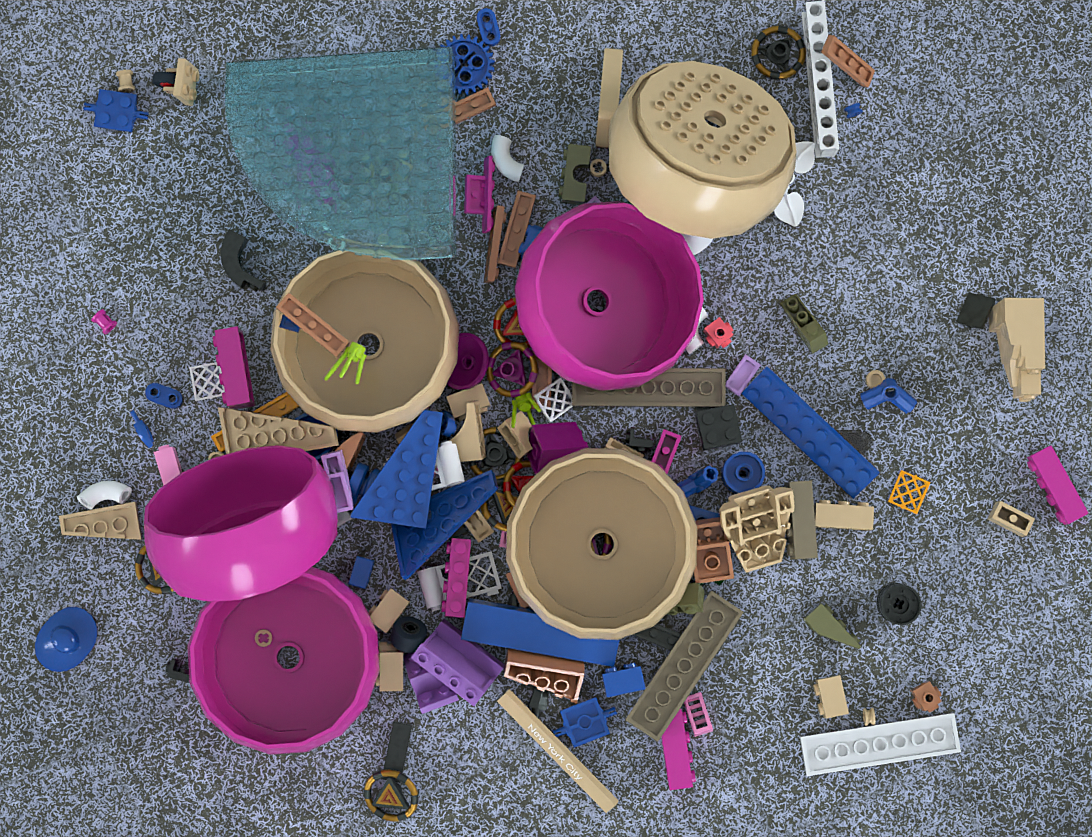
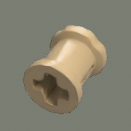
(125, 81)

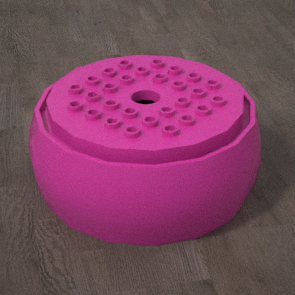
(648, 290)
(241, 523)
(279, 707)

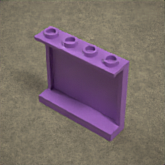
(458, 662)

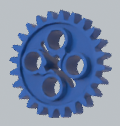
(477, 74)

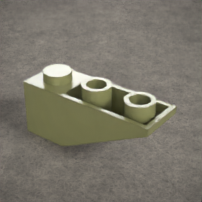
(805, 323)
(691, 601)
(825, 625)

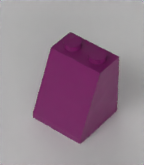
(552, 442)

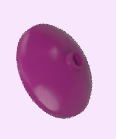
(466, 375)

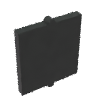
(975, 310)

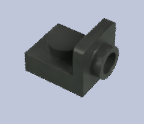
(181, 674)

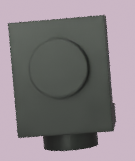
(641, 445)

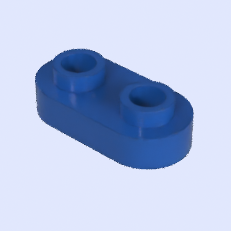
(489, 27)
(163, 396)
(448, 424)

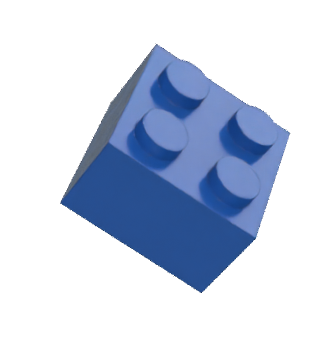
(623, 680)

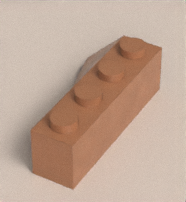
(545, 672)

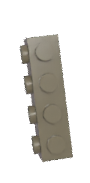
(802, 528)

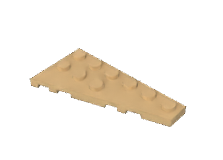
(254, 430)

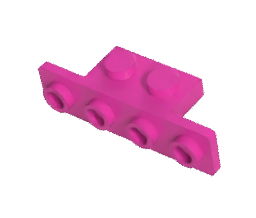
(479, 194)

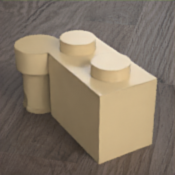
(391, 668)

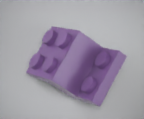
(428, 689)

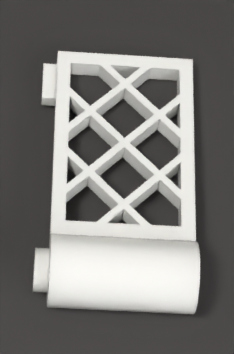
(448, 466)
(432, 582)

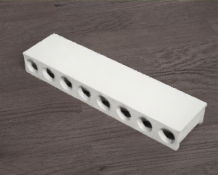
(820, 80)

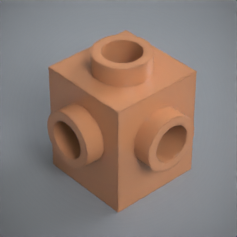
(919, 694)

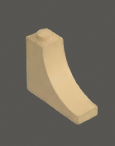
(470, 437)

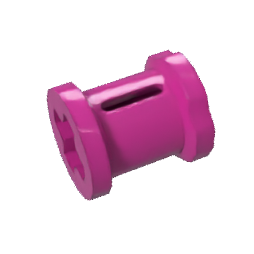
(104, 321)

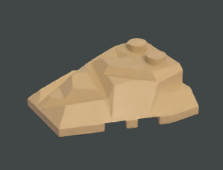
(758, 524)

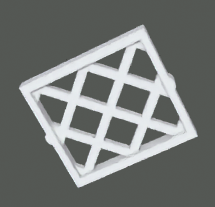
(194, 383)
(547, 389)

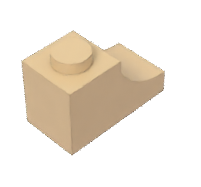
(518, 436)
(478, 526)

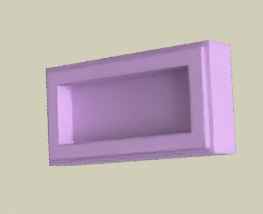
(742, 375)

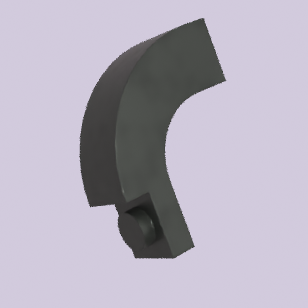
(231, 252)

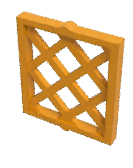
(921, 496)

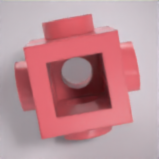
(721, 327)

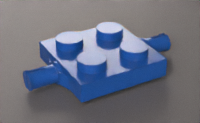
(116, 110)
(585, 722)

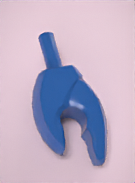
(142, 430)

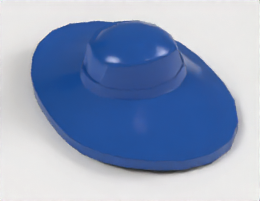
(66, 639)

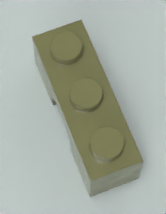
(576, 157)

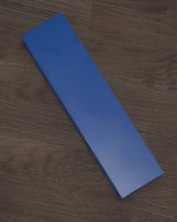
(526, 631)

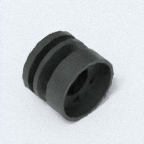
(909, 607)

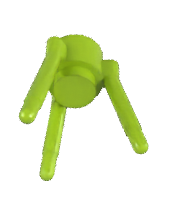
(354, 353)
(523, 404)

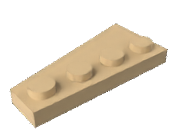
(107, 522)

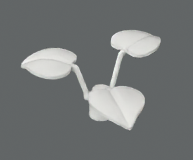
(792, 205)

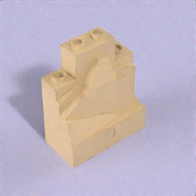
(1021, 343)

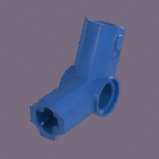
(898, 396)
(699, 481)

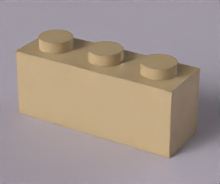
(844, 515)

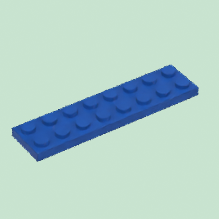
(810, 432)

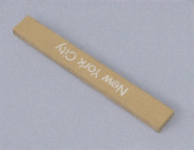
(558, 751)

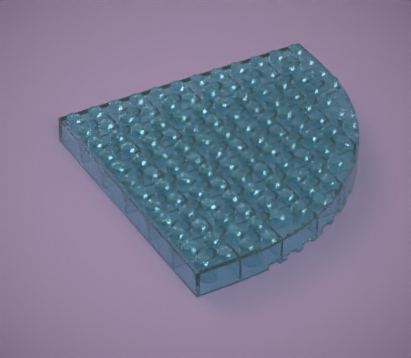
(352, 147)

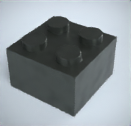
(718, 427)

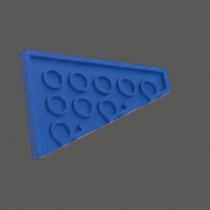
(405, 482)
(445, 516)

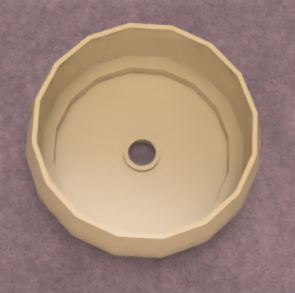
(698, 174)
(360, 298)
(553, 536)

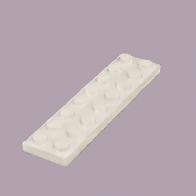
(880, 744)

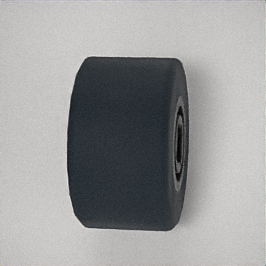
(408, 634)

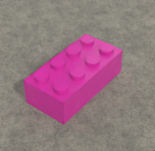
(234, 368)

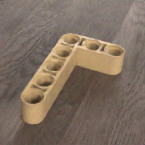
(609, 94)

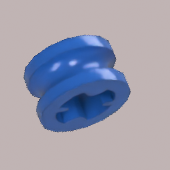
(853, 110)

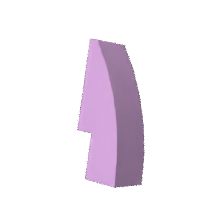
(337, 472)

